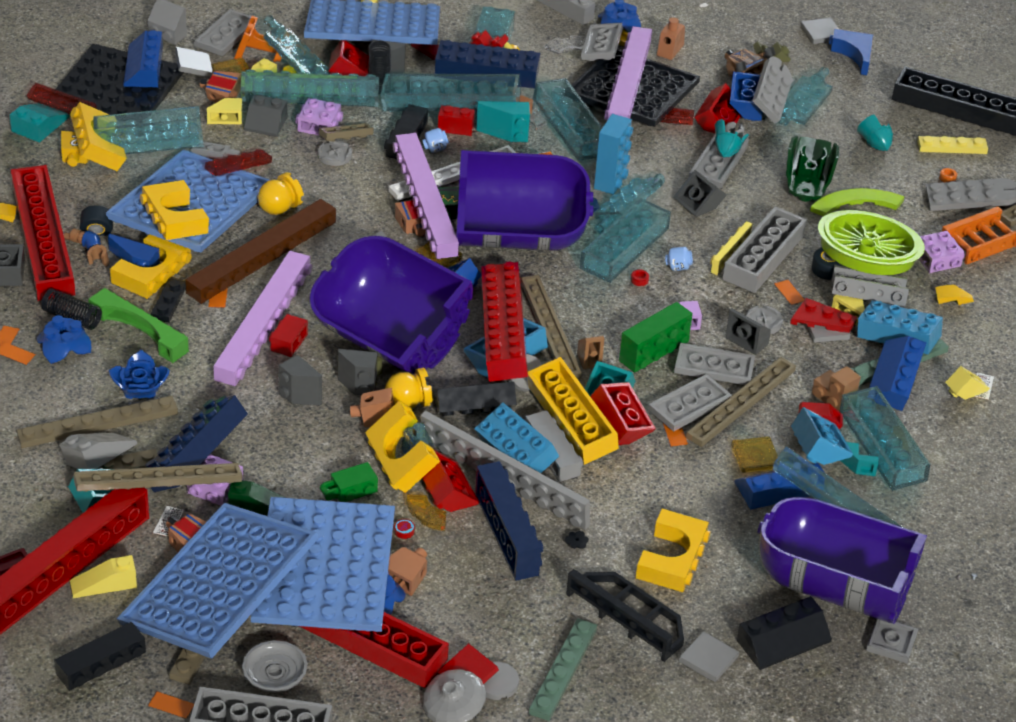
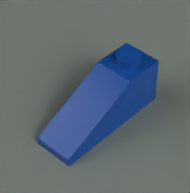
(133, 251)

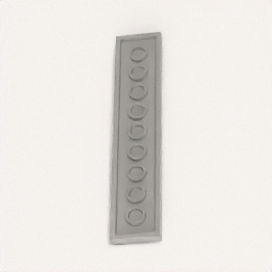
(527, 481)

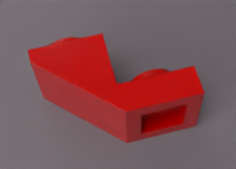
(485, 39)
(825, 410)

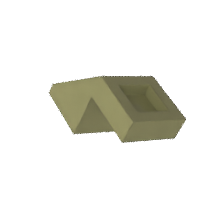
(782, 52)

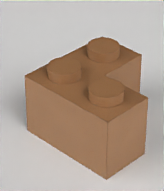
(831, 386)

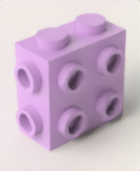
(317, 115)
(941, 252)
(216, 492)

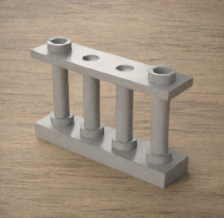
(867, 286)

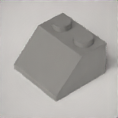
(169, 19)

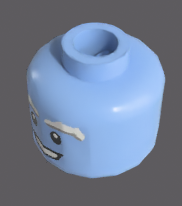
(435, 140)
(679, 258)

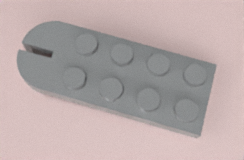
(773, 88)
(715, 166)
(971, 194)

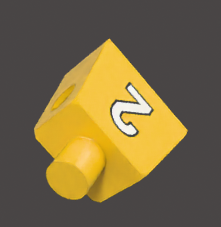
(70, 149)

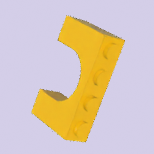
(90, 143)
(170, 223)
(147, 280)
(384, 438)
(674, 571)

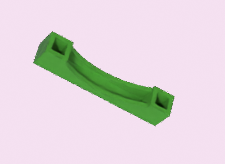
(170, 342)

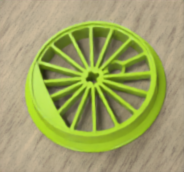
(870, 242)

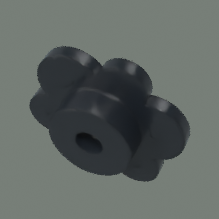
(576, 540)

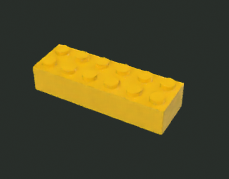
(573, 410)

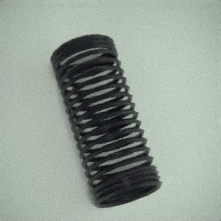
(380, 54)
(51, 309)

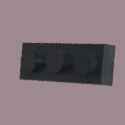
(169, 300)

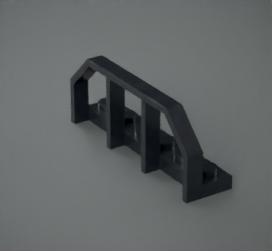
(611, 605)

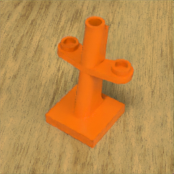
(255, 40)

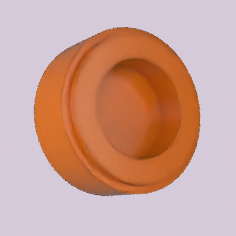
(948, 175)

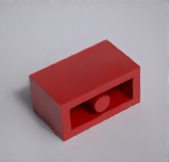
(456, 120)
(288, 335)

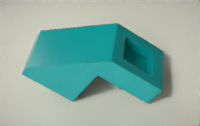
(861, 463)

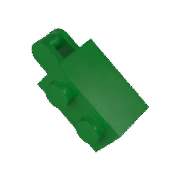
(351, 483)

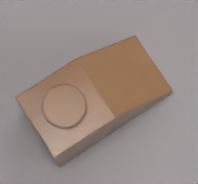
(590, 351)

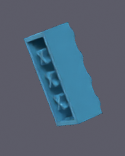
(613, 154)
(888, 322)
(516, 438)

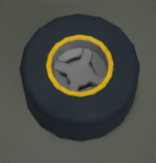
(95, 220)
(823, 264)

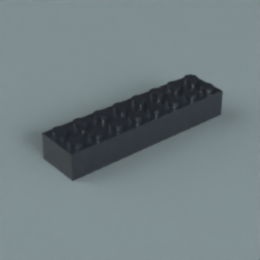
(956, 100)

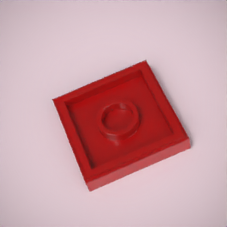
(473, 661)

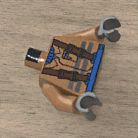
(746, 61)

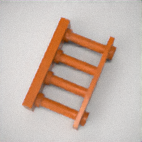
(977, 223)

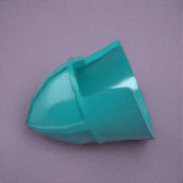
(876, 135)
(726, 142)

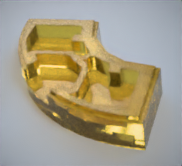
(422, 509)

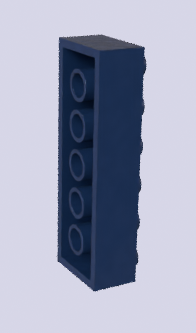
(482, 59)
(200, 436)
(508, 520)

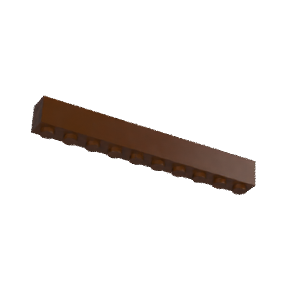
(260, 251)

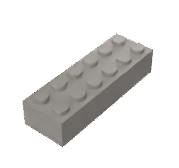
(764, 249)
(233, 706)

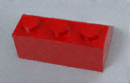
(348, 60)
(717, 107)
(623, 411)
(449, 485)

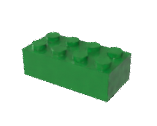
(655, 337)

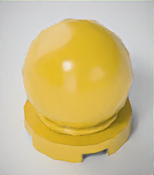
(280, 194)
(410, 388)

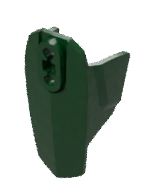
(810, 167)

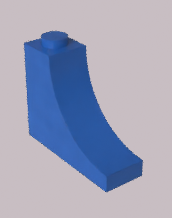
(853, 45)

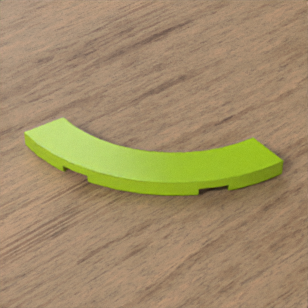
(856, 196)

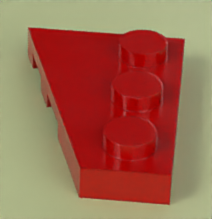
(818, 314)

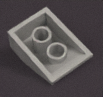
(94, 449)

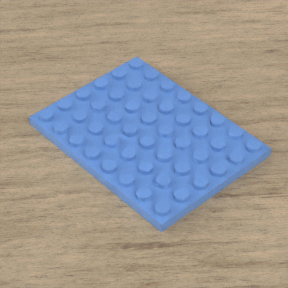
(373, 21)
(222, 197)
(341, 575)
(218, 579)

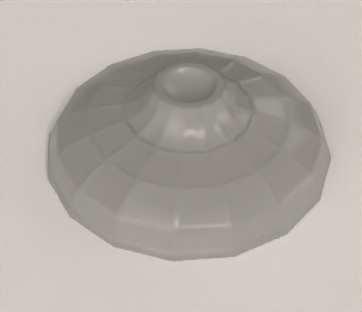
(274, 666)
(454, 696)

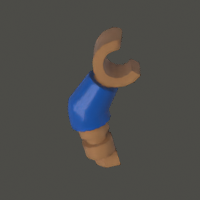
(90, 241)

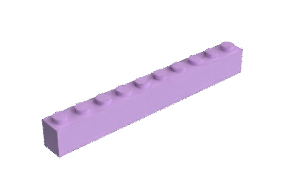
(629, 73)
(426, 196)
(262, 318)

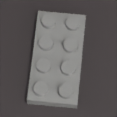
(224, 33)
(602, 41)
(716, 363)
(689, 402)

